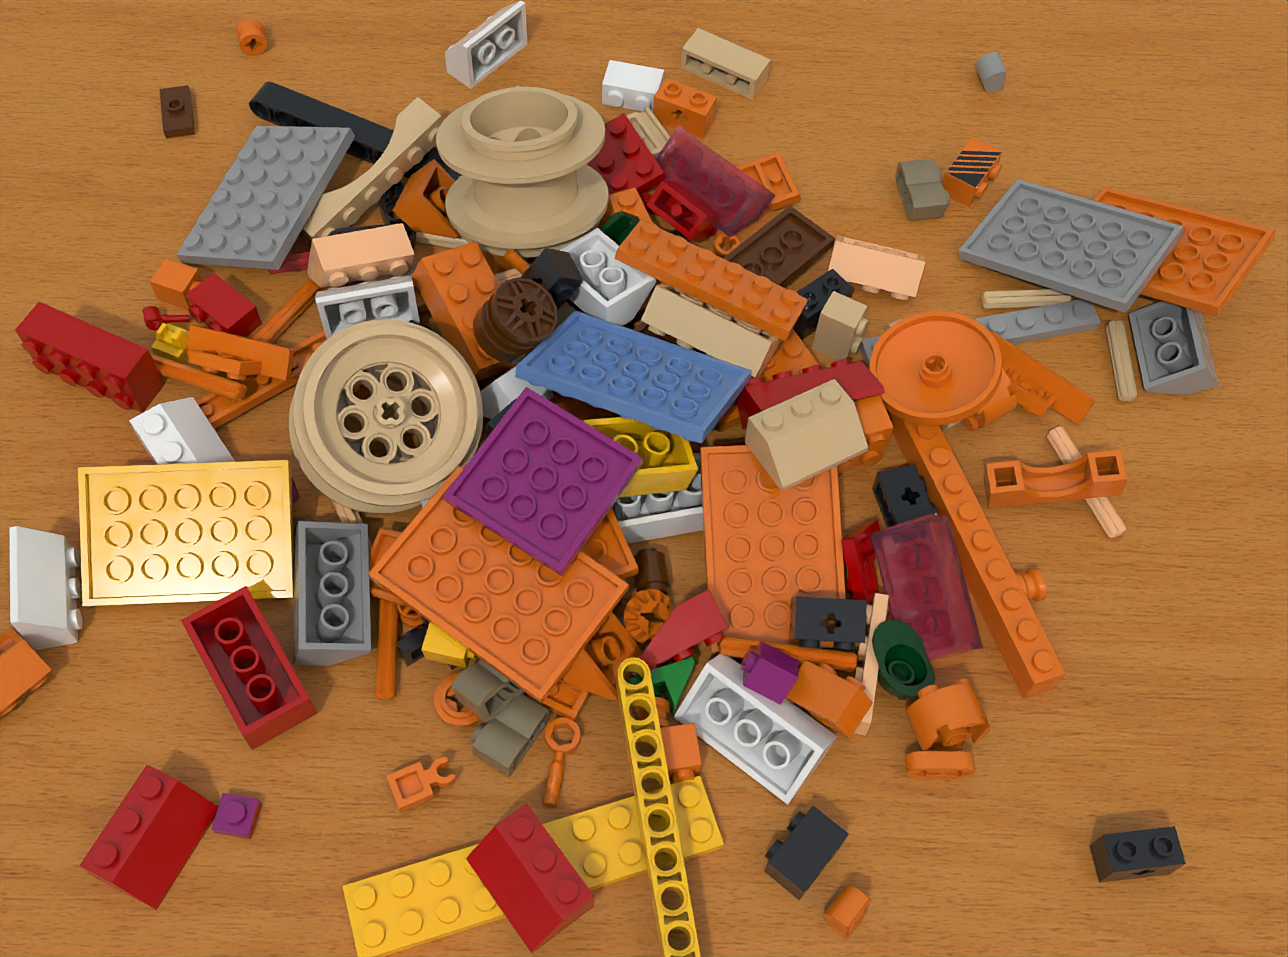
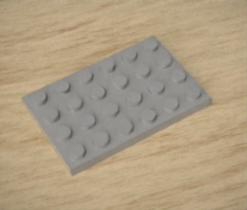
(266, 197)
(1071, 244)

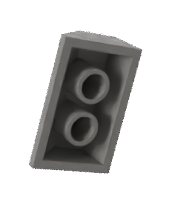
(1173, 349)

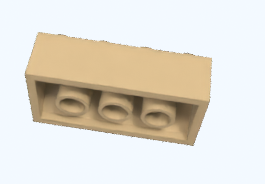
(708, 329)

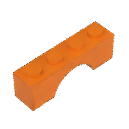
(1088, 477)

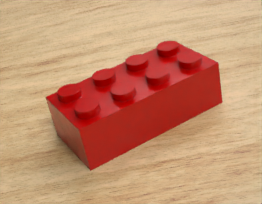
(90, 357)
(249, 667)

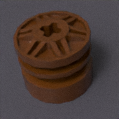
(515, 320)

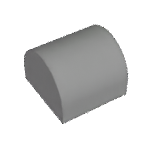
(991, 72)

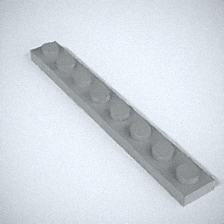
(1028, 323)

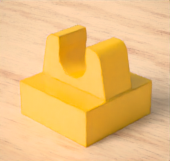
(171, 342)

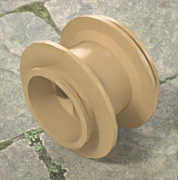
(523, 170)
(341, 460)

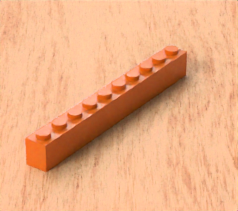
(982, 560)

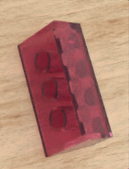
(714, 181)
(927, 584)

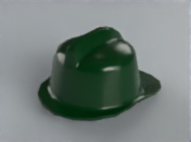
(901, 660)

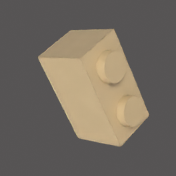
(840, 327)

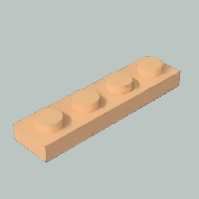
(869, 671)

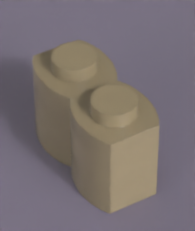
(921, 189)
(484, 690)
(510, 734)

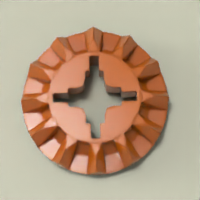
(646, 601)
(448, 709)

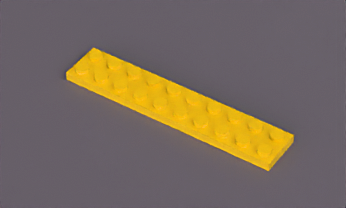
(448, 897)

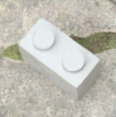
(630, 85)

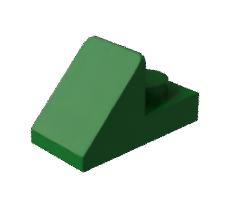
(671, 681)

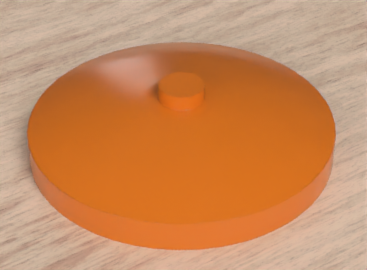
(936, 367)

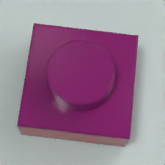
(236, 816)

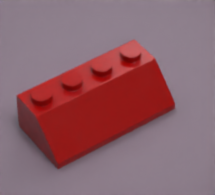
(760, 395)

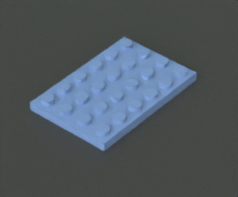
(635, 375)

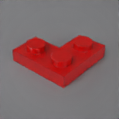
(859, 558)

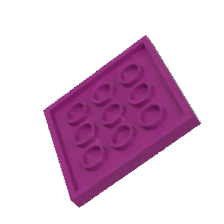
(543, 480)

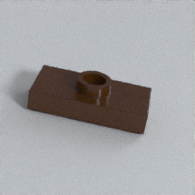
(177, 111)

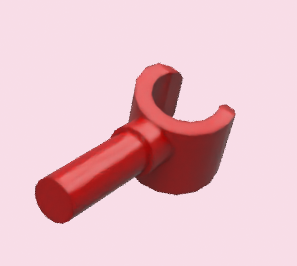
(154, 319)

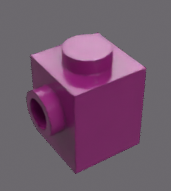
(769, 672)

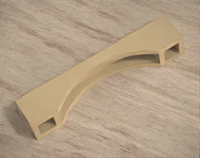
(410, 141)

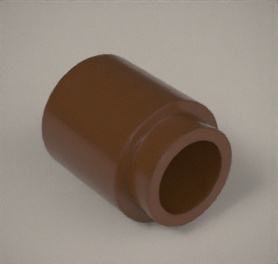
(651, 570)

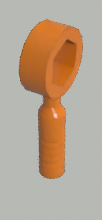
(556, 767)

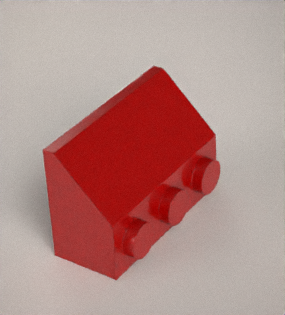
(150, 837)
(530, 878)

